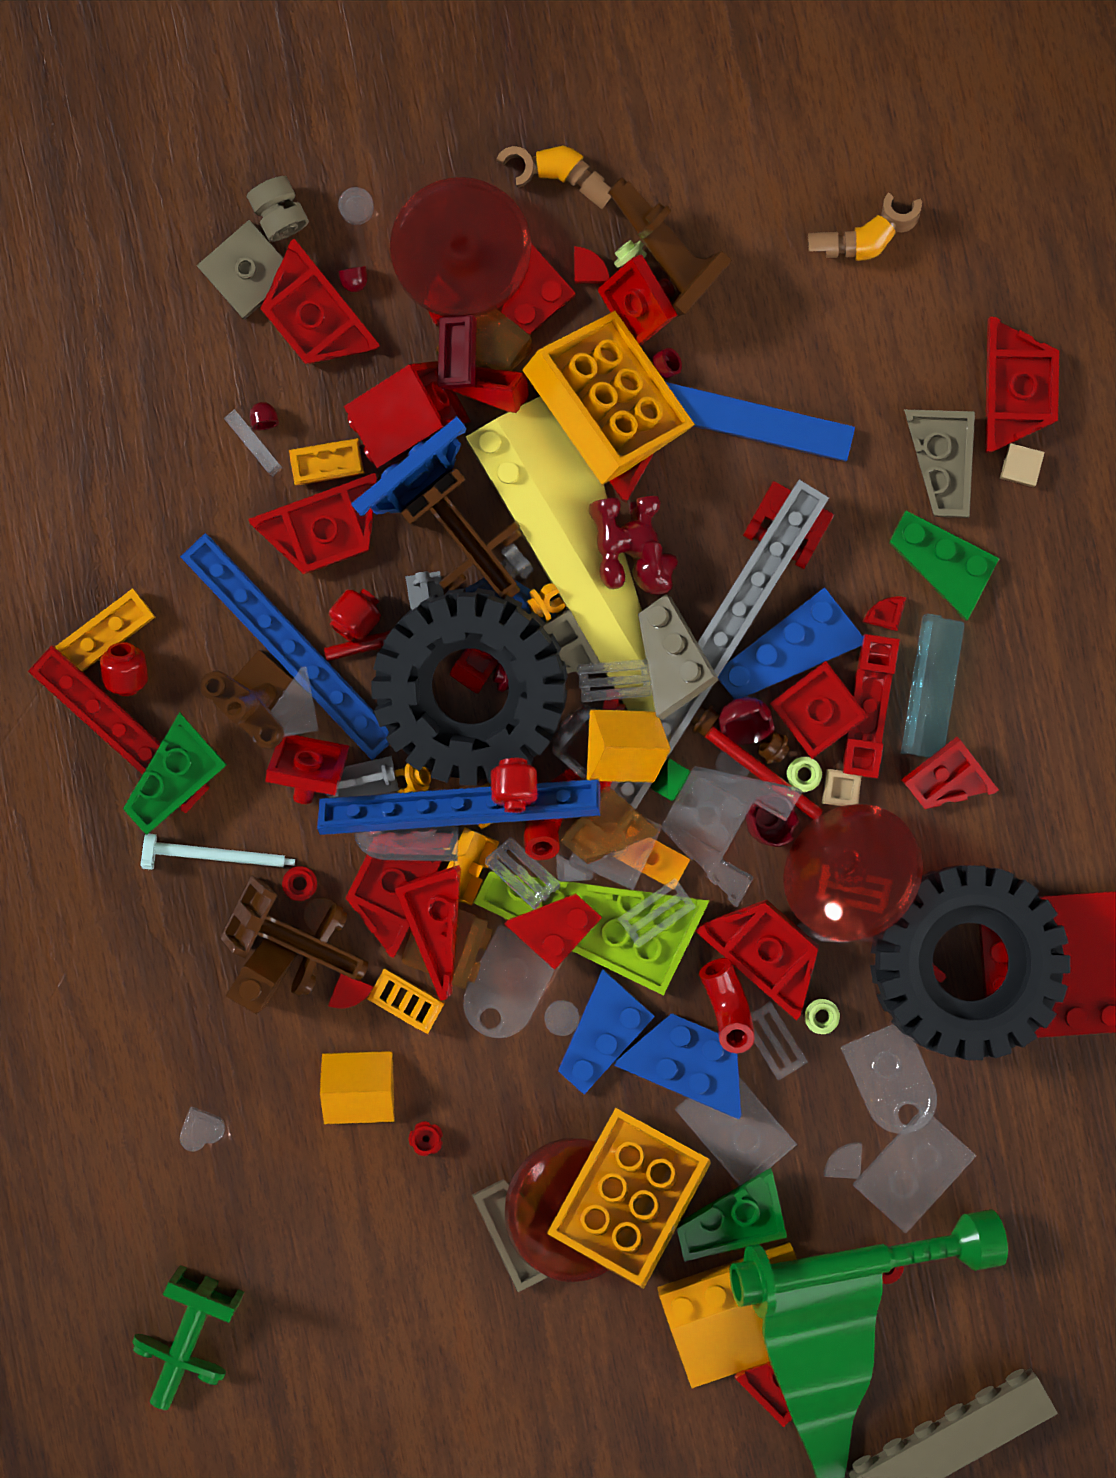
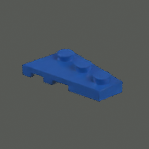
(603, 1033)

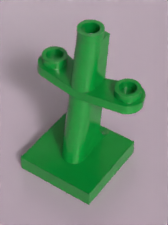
(200, 1301)

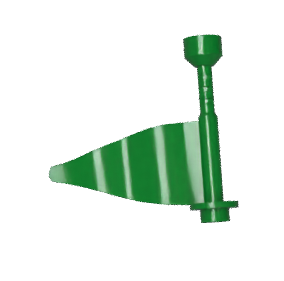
(823, 1323)

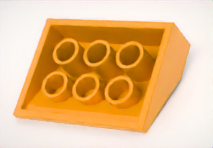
(607, 396)
(629, 1198)
(709, 1326)

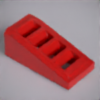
(498, 388)

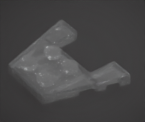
(710, 815)

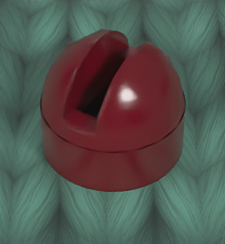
(354, 278)
(667, 362)
(263, 416)

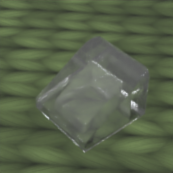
(570, 871)

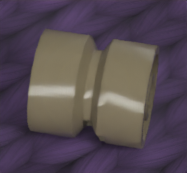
(275, 204)

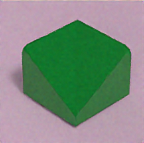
(670, 779)

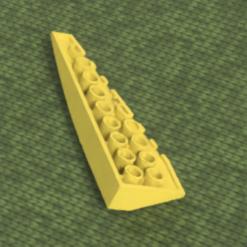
(549, 496)

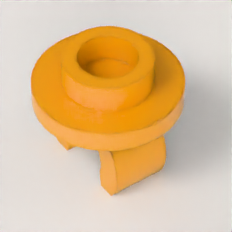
(541, 602)
(416, 780)

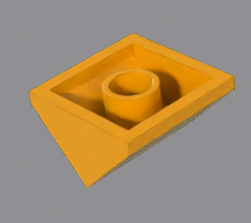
(625, 746)
(357, 1087)

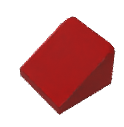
(474, 668)

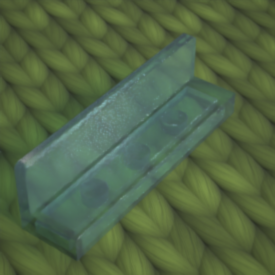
(932, 686)

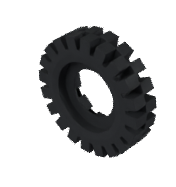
(472, 622)
(1034, 964)

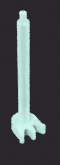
(152, 847)

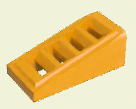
(423, 1025)

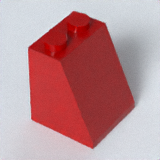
(403, 413)

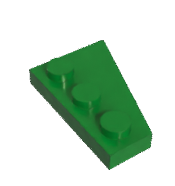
(946, 561)
(174, 774)
(735, 1220)

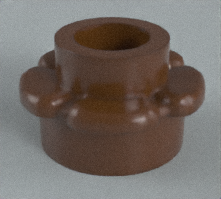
(704, 719)
(774, 748)

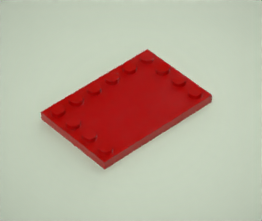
(1091, 984)

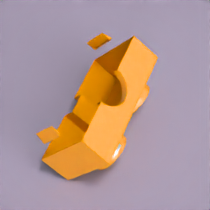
(472, 853)

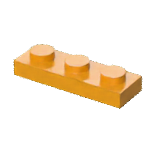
(105, 629)

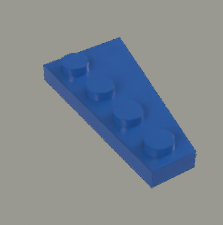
(798, 642)

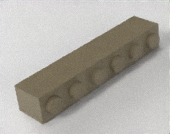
(963, 1432)

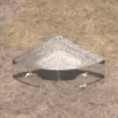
(845, 1162)

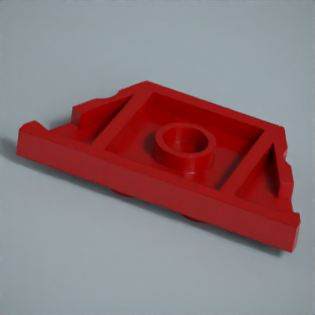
(312, 312)
(1019, 385)
(320, 527)
(376, 901)
(767, 951)

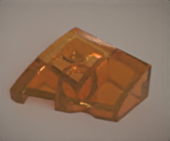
(500, 342)
(611, 831)

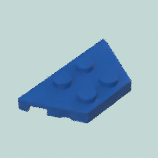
(413, 476)
(687, 1062)

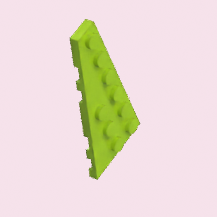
(608, 940)

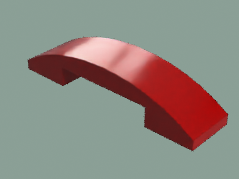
(872, 692)

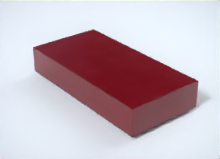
(457, 352)

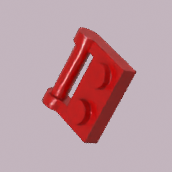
(769, 509)

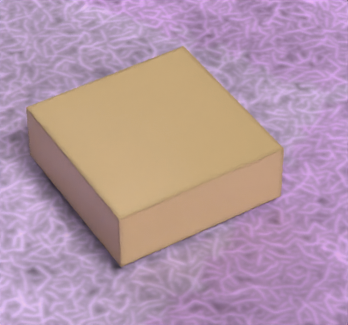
(1022, 465)
(841, 788)

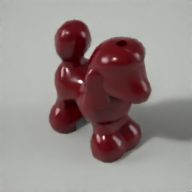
(638, 539)

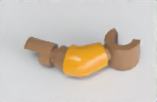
(561, 164)
(869, 239)

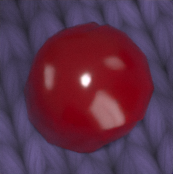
(746, 721)
(769, 828)

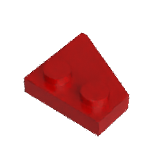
(555, 927)

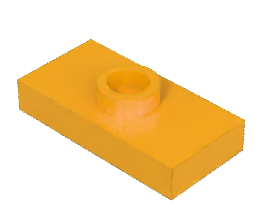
(326, 462)
(665, 863)

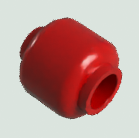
(354, 614)
(124, 669)
(514, 784)

